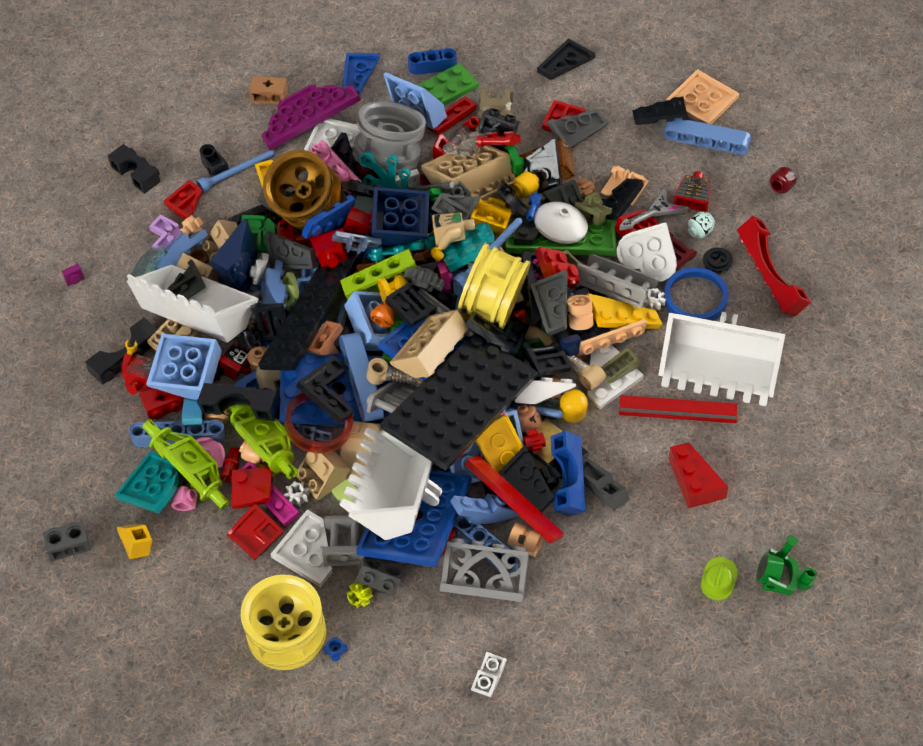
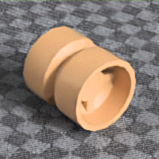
(580, 312)
(532, 541)

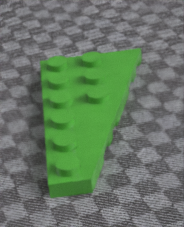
(598, 241)

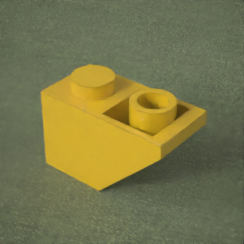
(135, 540)

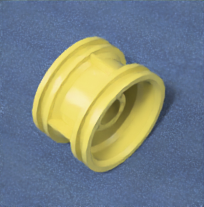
(493, 285)

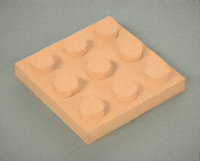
(705, 97)

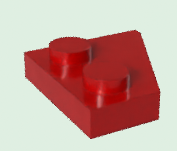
(184, 199)

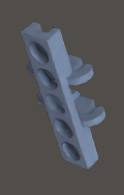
(364, 241)
(314, 429)

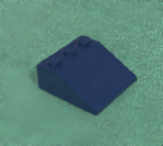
(399, 215)
(236, 257)

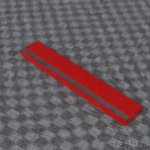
(678, 409)

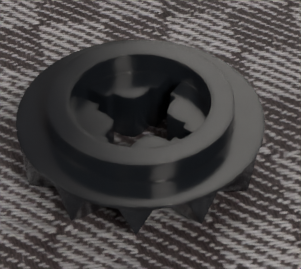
(714, 254)

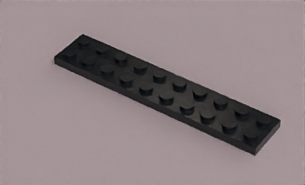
(308, 315)

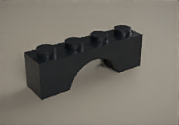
(106, 365)
(217, 398)

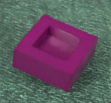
(72, 275)

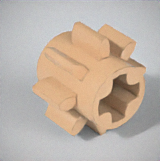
(191, 225)

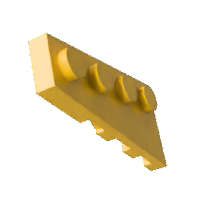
(617, 314)

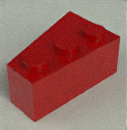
(695, 476)

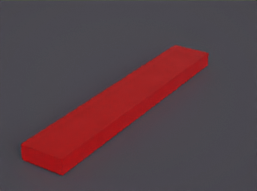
(514, 499)

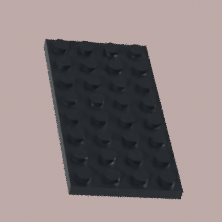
(459, 401)

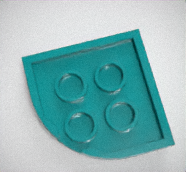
(465, 251)
(150, 484)

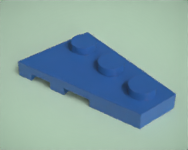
(359, 69)
(329, 220)

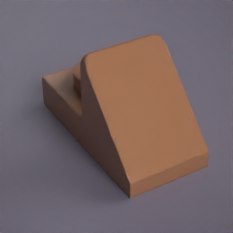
(324, 340)

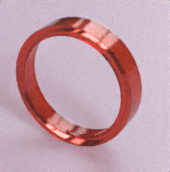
(313, 446)

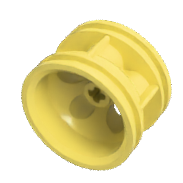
(266, 600)

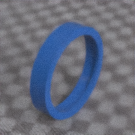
(697, 272)

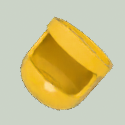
(388, 288)
(573, 405)

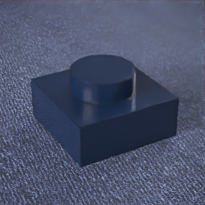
(570, 344)

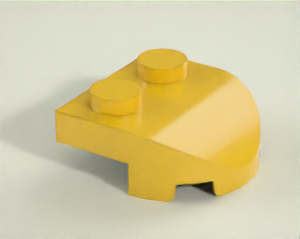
(493, 212)

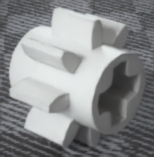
(655, 299)
(297, 493)

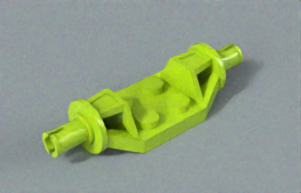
(265, 438)
(189, 460)

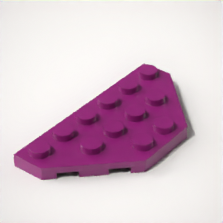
(305, 110)

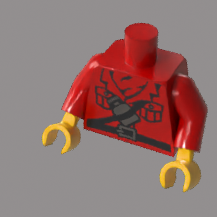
(135, 370)

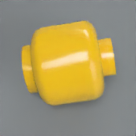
(526, 184)

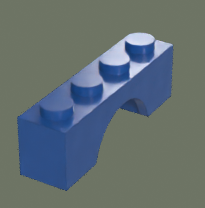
(568, 452)

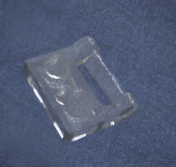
(466, 147)

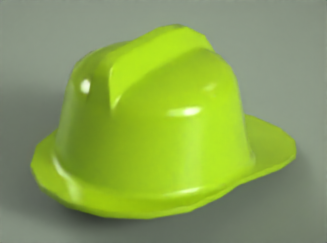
(719, 578)

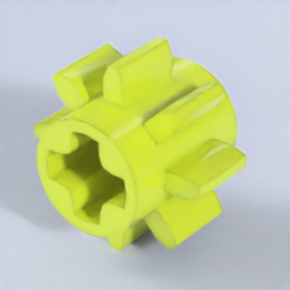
(359, 594)

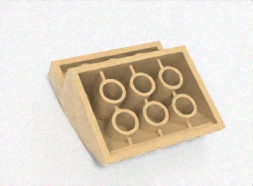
(477, 172)

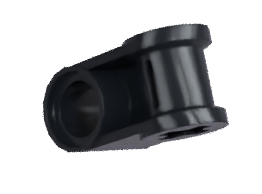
(212, 160)

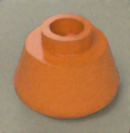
(383, 315)

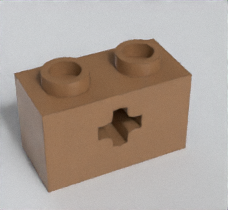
(268, 89)

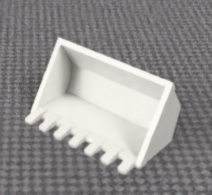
(213, 311)
(721, 356)
(390, 486)

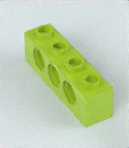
(367, 279)

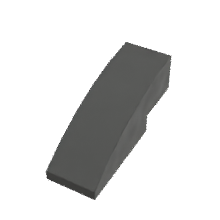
(603, 485)

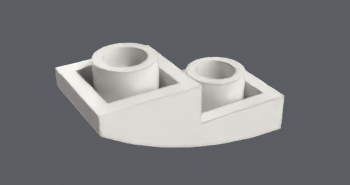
(259, 268)
(489, 674)

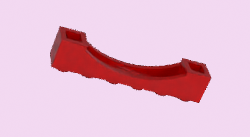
(755, 237)

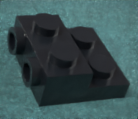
(495, 122)

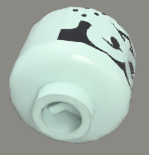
(701, 224)

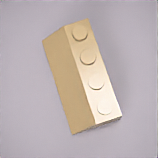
(430, 344)

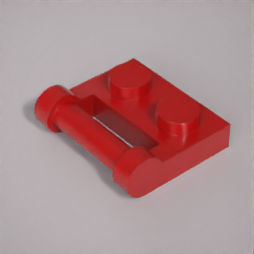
(493, 138)

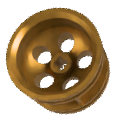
(285, 173)

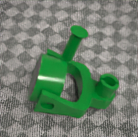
(771, 569)

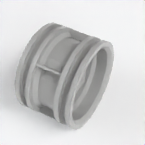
(390, 130)

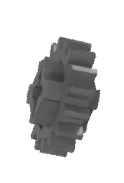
(424, 279)

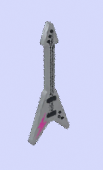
(658, 208)

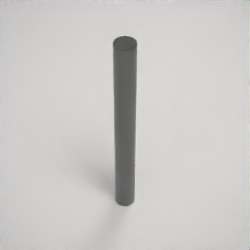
(445, 186)

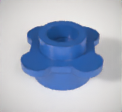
(335, 643)

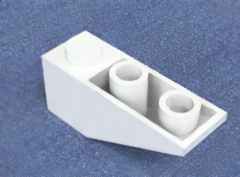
(542, 390)

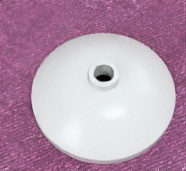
(560, 222)

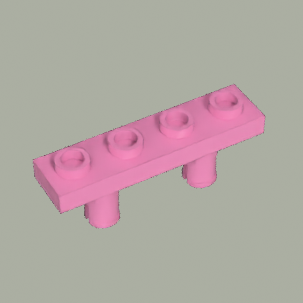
(326, 153)

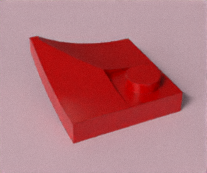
(251, 487)
(255, 532)

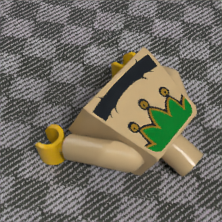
(449, 229)

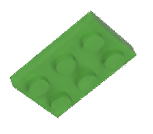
(450, 84)

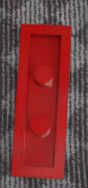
(455, 114)

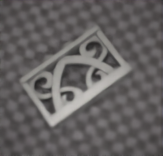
(459, 583)

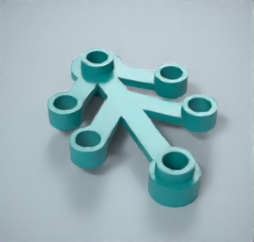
(387, 180)
(379, 253)

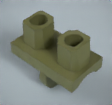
(593, 205)

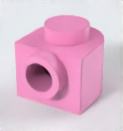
(184, 499)

